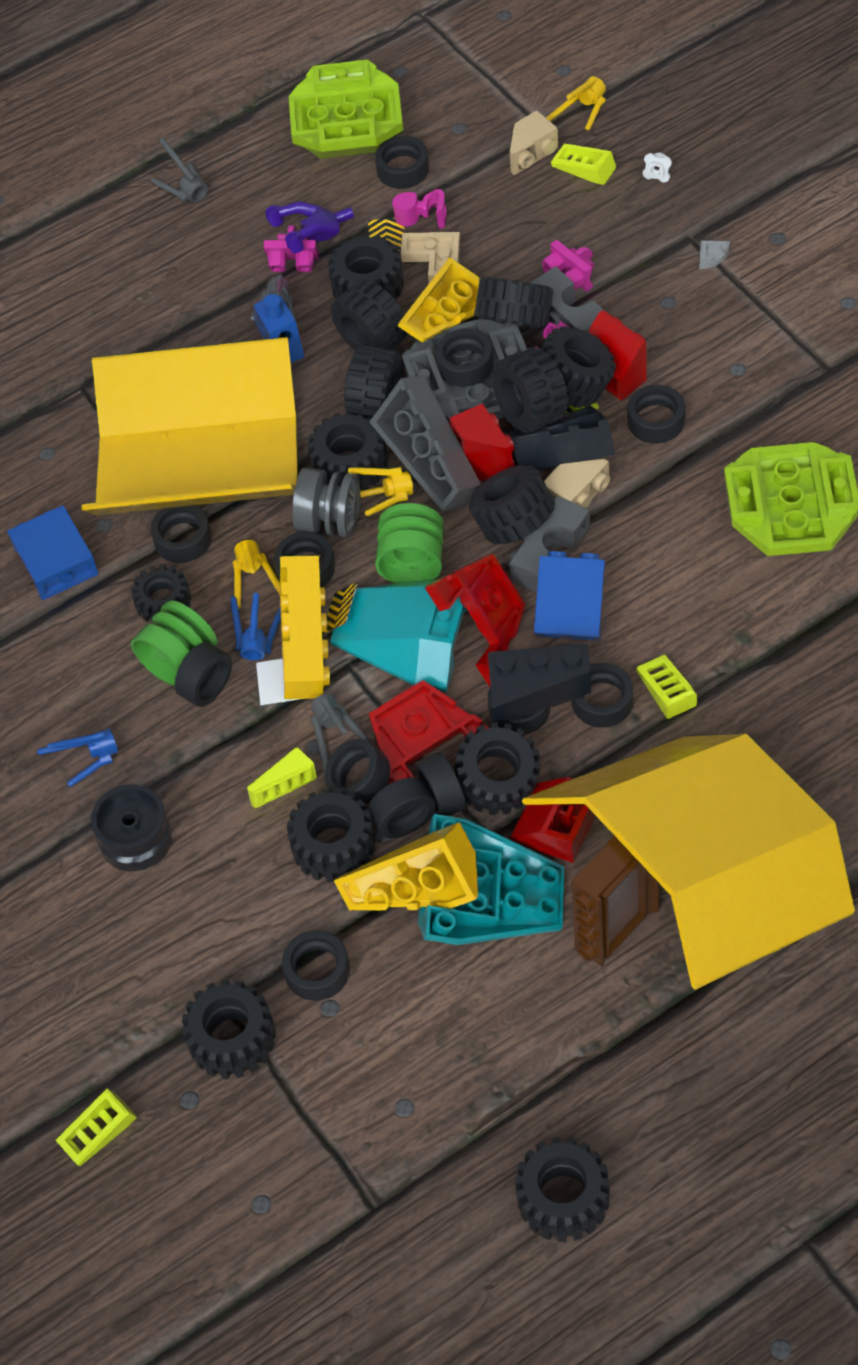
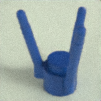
(253, 643)
(98, 744)

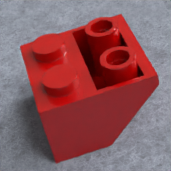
(628, 351)
(483, 441)
(554, 827)

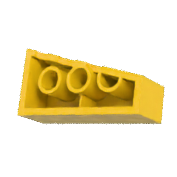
(303, 628)

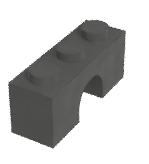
(563, 298)
(564, 528)

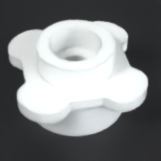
(659, 160)

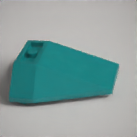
(402, 632)
(516, 892)

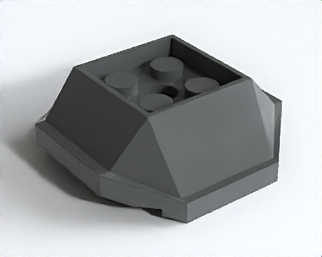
(453, 399)

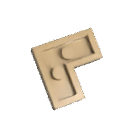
(431, 248)

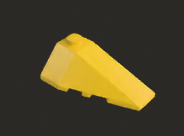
(443, 303)
(426, 872)

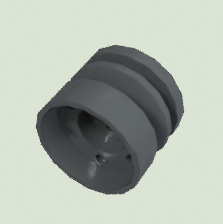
(326, 502)

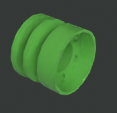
(409, 543)
(169, 639)

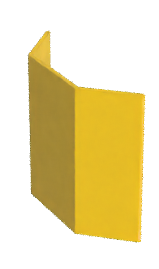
(195, 426)
(729, 842)

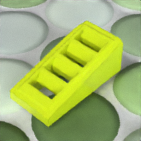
(597, 172)
(670, 706)
(282, 778)
(104, 1136)

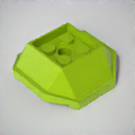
(345, 109)
(792, 497)

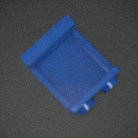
(53, 552)
(569, 596)

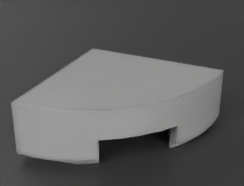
(713, 253)

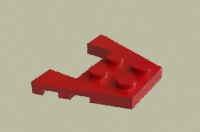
(489, 600)
(416, 725)

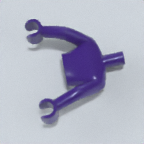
(319, 225)

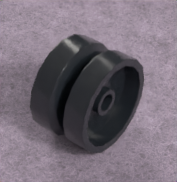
(131, 827)

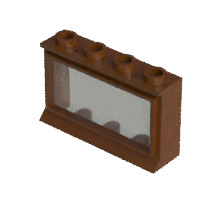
(610, 901)

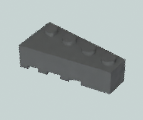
(425, 443)

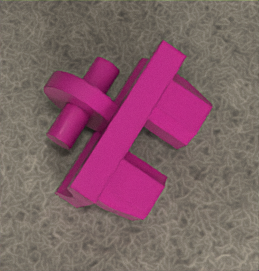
(278, 253)
(571, 262)

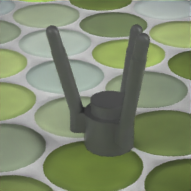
(191, 184)
(280, 287)
(330, 714)

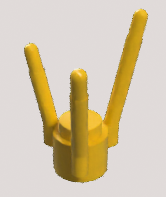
(588, 93)
(396, 485)
(249, 560)

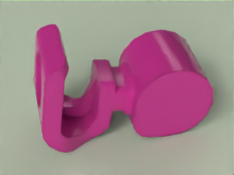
(408, 207)

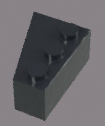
(574, 438)
(537, 678)

